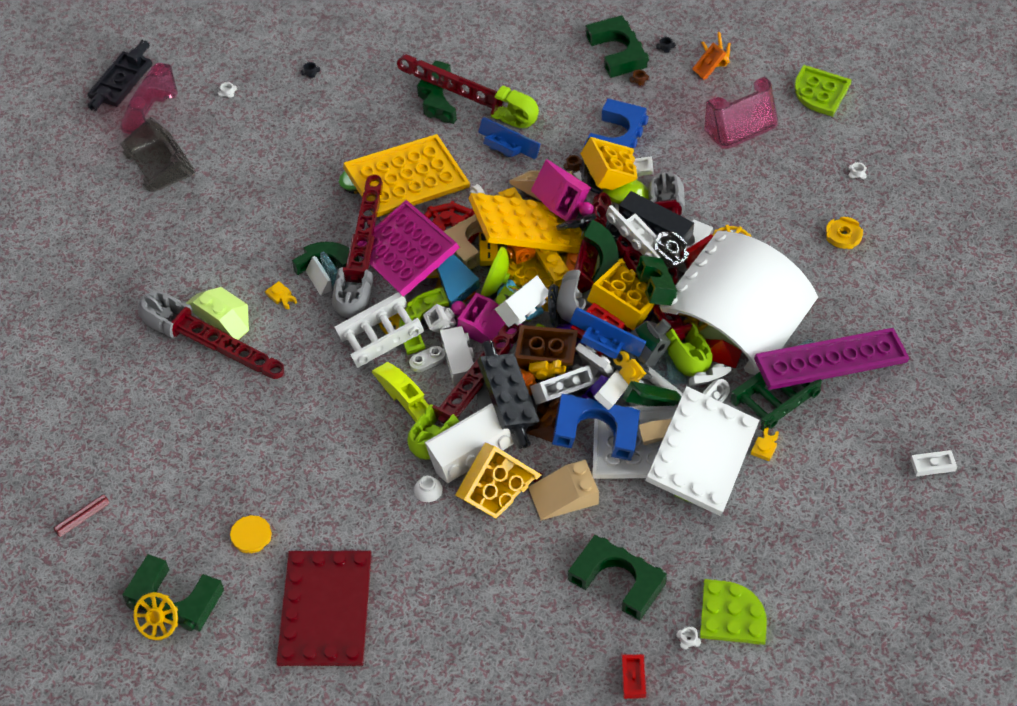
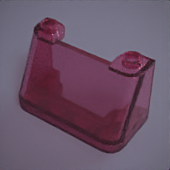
(155, 87)
(741, 119)

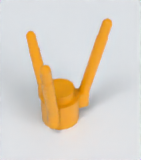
(725, 60)

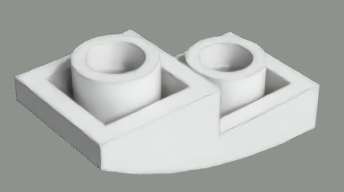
(714, 373)

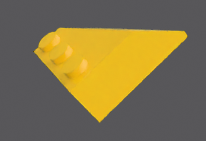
(609, 163)
(622, 295)
(495, 480)

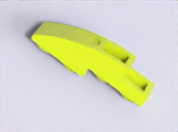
(402, 389)

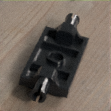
(120, 77)
(508, 392)

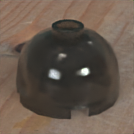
(670, 248)

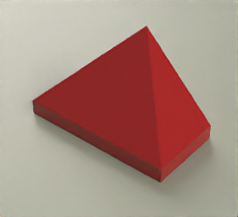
(724, 352)

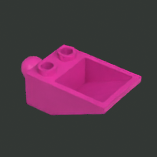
(560, 189)
(480, 319)

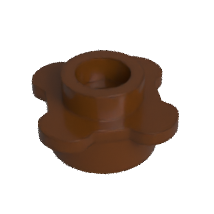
(639, 77)
(573, 163)

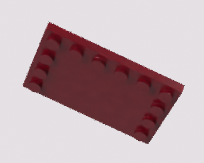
(324, 608)

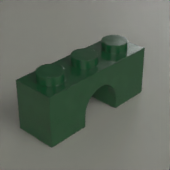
(660, 284)

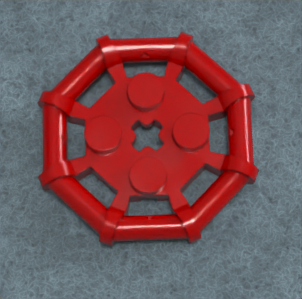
(450, 218)

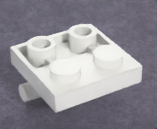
(598, 365)

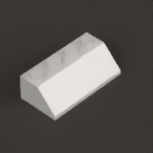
(459, 445)

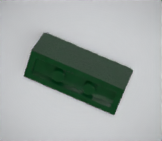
(650, 395)

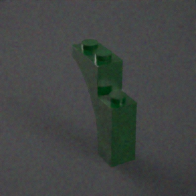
(434, 101)

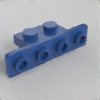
(507, 140)
(605, 336)

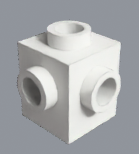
(439, 318)

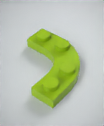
(416, 309)

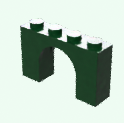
(618, 30)
(601, 555)
(191, 611)

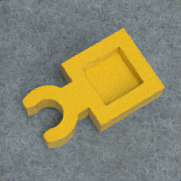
(280, 293)
(630, 369)
(544, 370)
(765, 446)

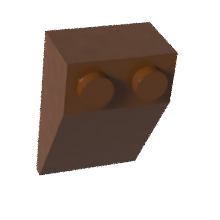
(544, 344)

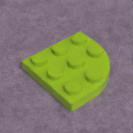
(820, 89)
(732, 613)

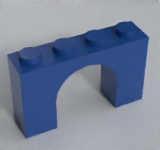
(626, 115)
(620, 419)

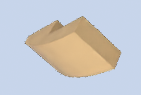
(654, 431)

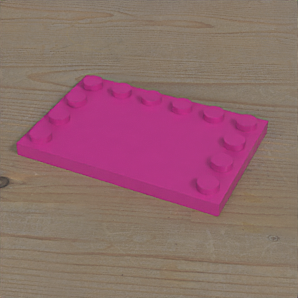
(408, 248)

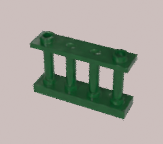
(757, 385)

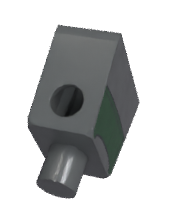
(655, 339)

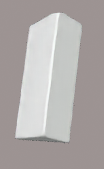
(319, 276)

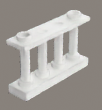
(372, 316)

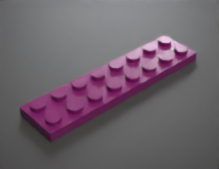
(831, 358)

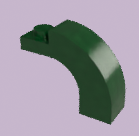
(605, 245)
(336, 252)

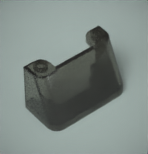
(157, 155)

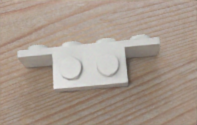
(634, 230)

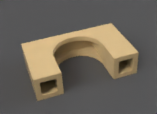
(460, 234)

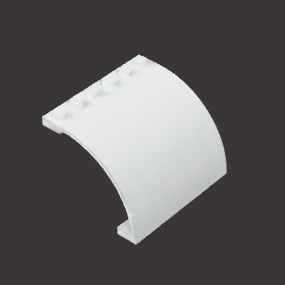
(745, 293)

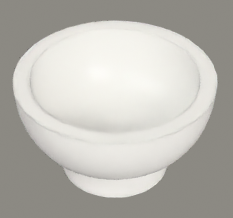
(428, 489)

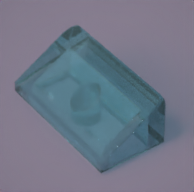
(673, 374)

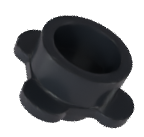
(666, 44)
(310, 69)

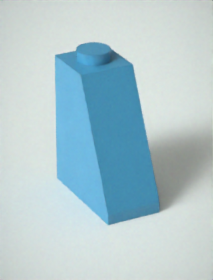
(457, 279)

